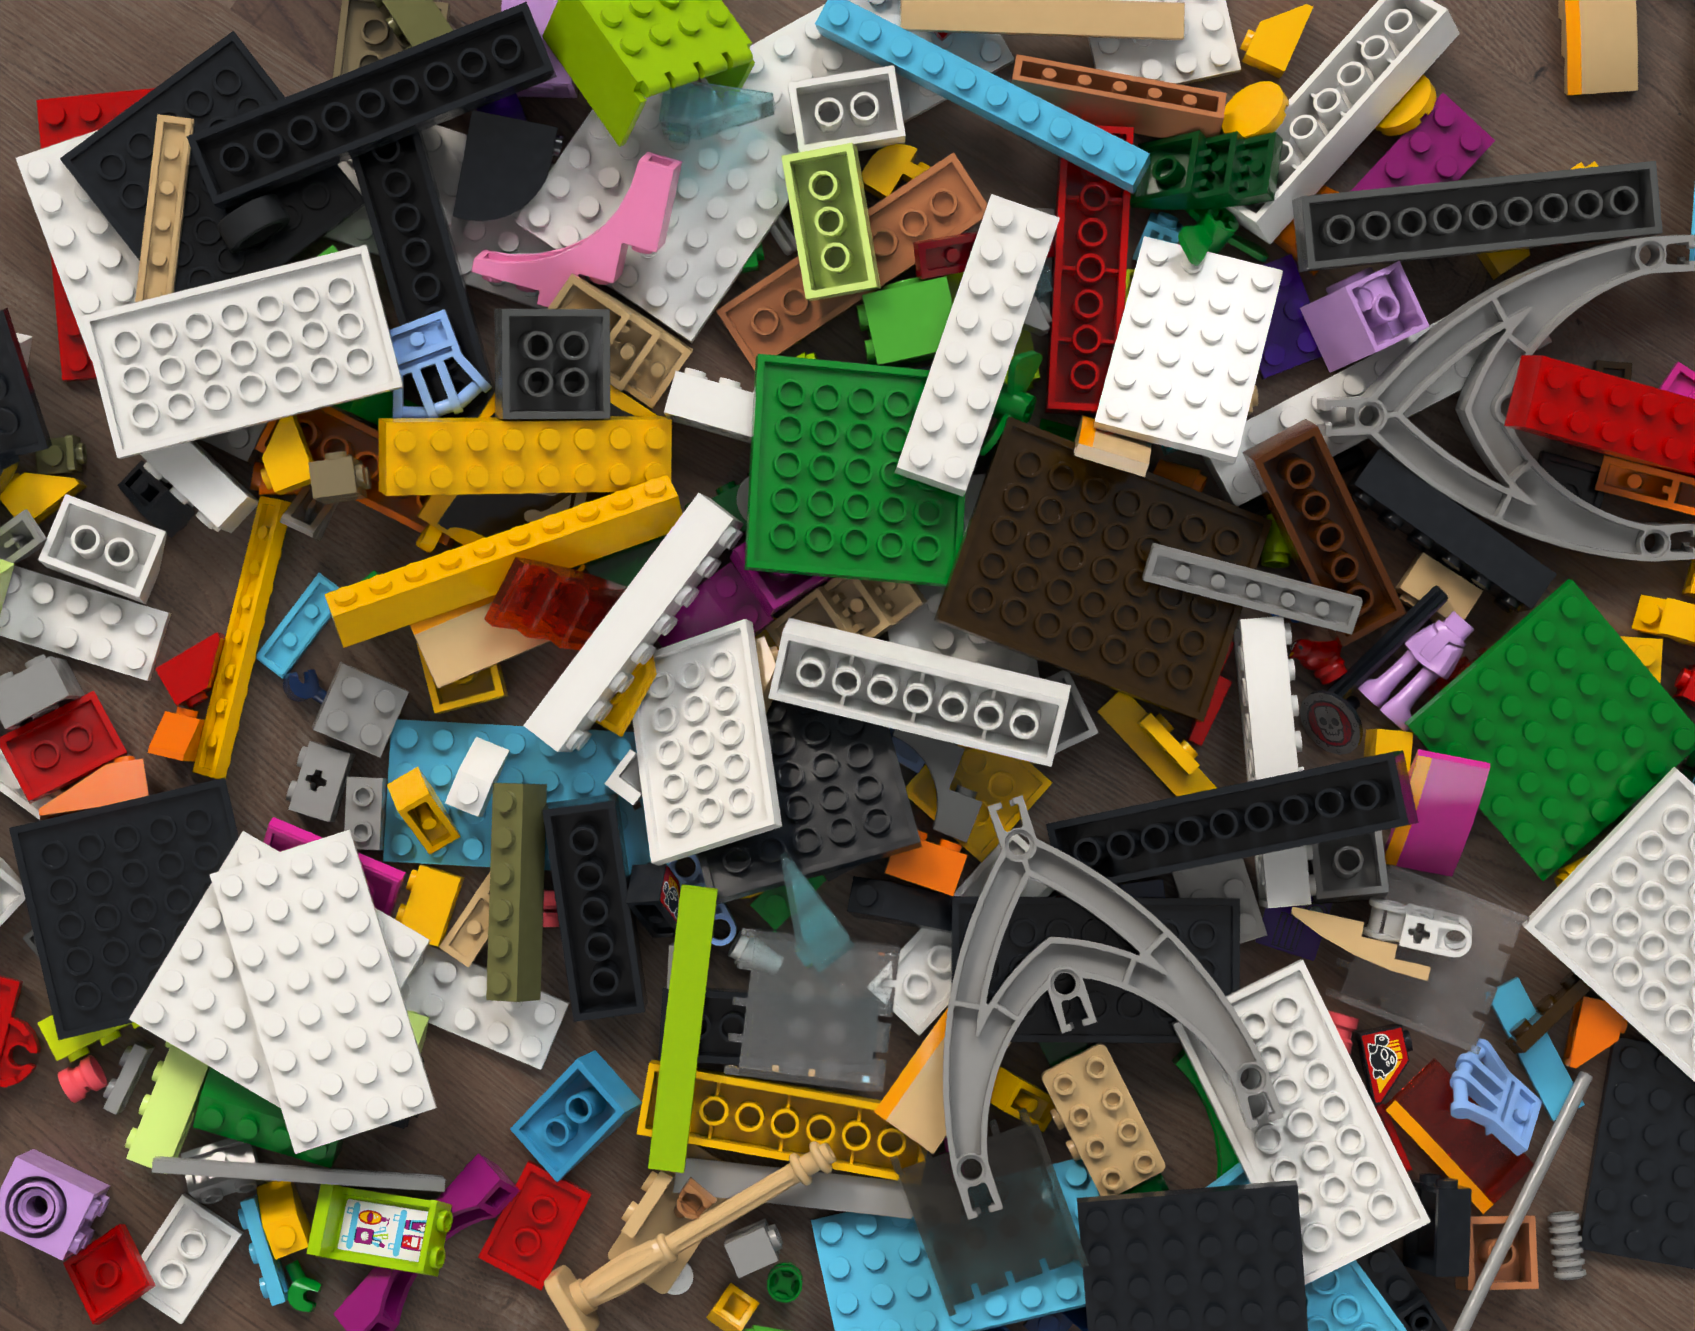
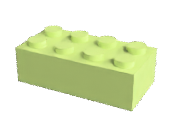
(831, 222)

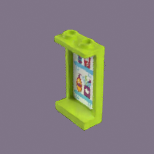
(380, 1229)

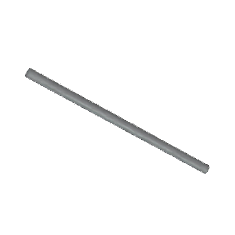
(1523, 1202)

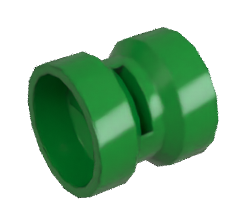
(782, 1287)

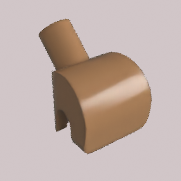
(693, 1200)

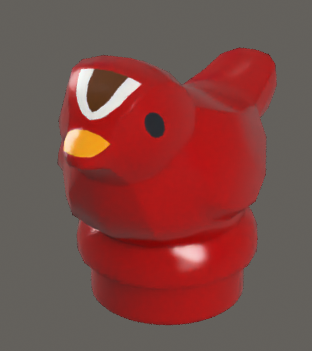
(1320, 657)

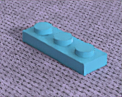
(274, 1282)

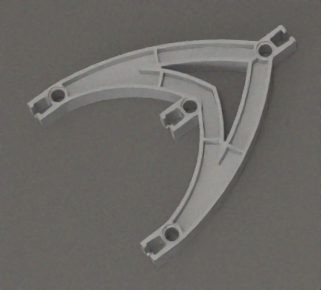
(1517, 320)
(1160, 973)

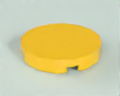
(1255, 110)
(1408, 111)

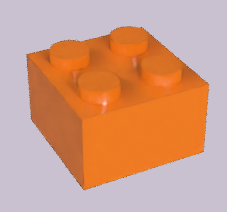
(930, 865)

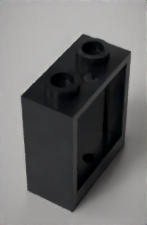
(1444, 1243)

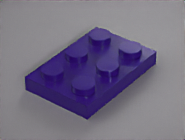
(1288, 337)

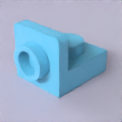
(1161, 227)

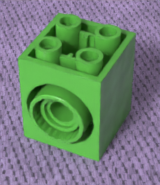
(905, 321)

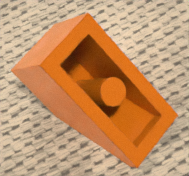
(178, 735)
(1591, 1030)

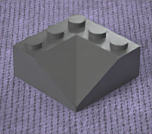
(552, 363)

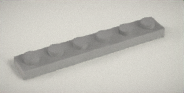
(1252, 588)

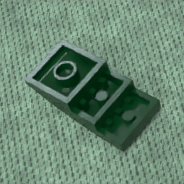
(1209, 171)

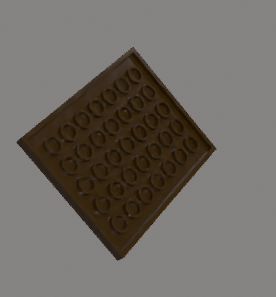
(1061, 565)

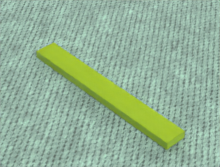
(683, 1028)

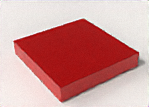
(109, 1274)

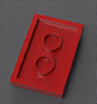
(61, 747)
(535, 1226)

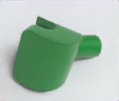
(301, 1285)

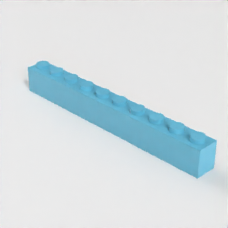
(984, 93)

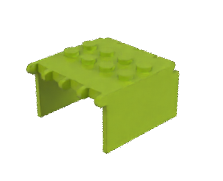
(643, 48)

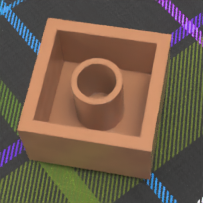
(1520, 1264)

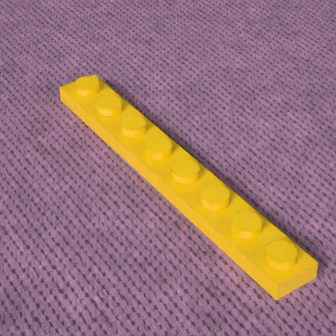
(242, 639)

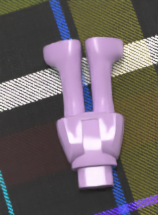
(1436, 650)

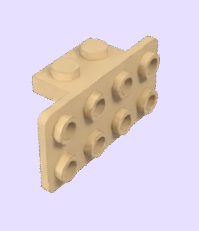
(1102, 1121)
(657, 1216)

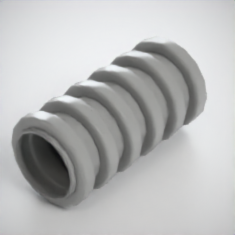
(1566, 1245)

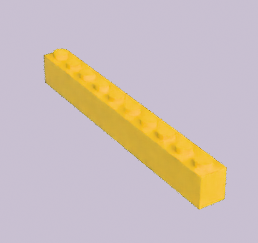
(480, 567)

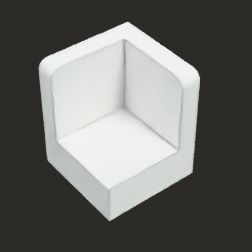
(626, 778)

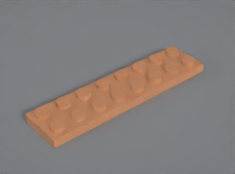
(930, 206)

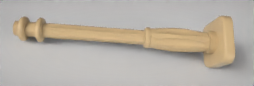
(580, 1298)

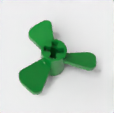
(1211, 234)
(1013, 399)

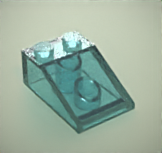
(709, 109)
(816, 929)

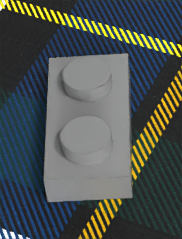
(120, 1090)

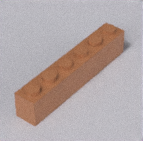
(1121, 99)

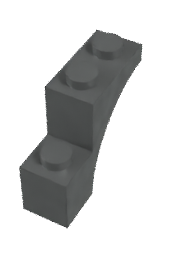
(955, 809)

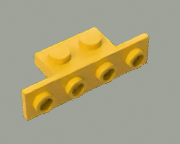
(1151, 740)

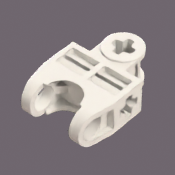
(1401, 926)

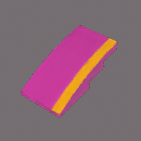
(1446, 804)

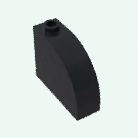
(503, 165)

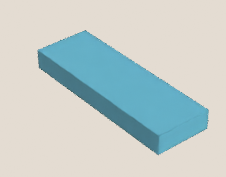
(298, 628)

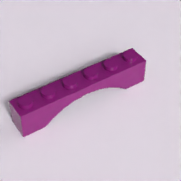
(475, 1196)

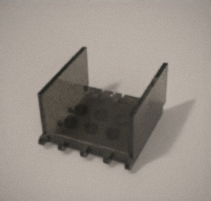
(1015, 1238)

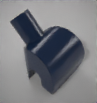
(303, 691)

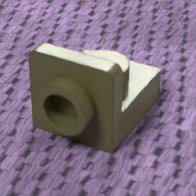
(63, 457)

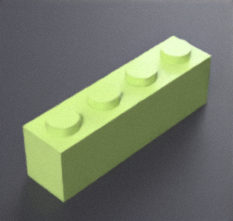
(169, 1108)

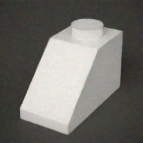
(476, 776)

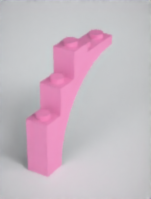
(638, 222)

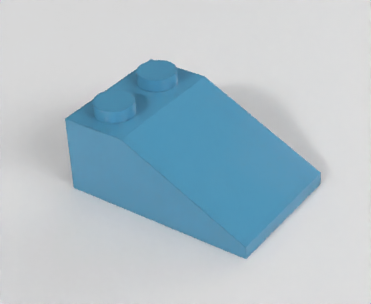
(575, 1115)

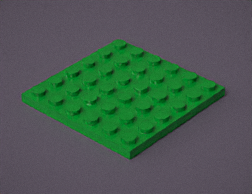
(828, 481)
(1564, 723)

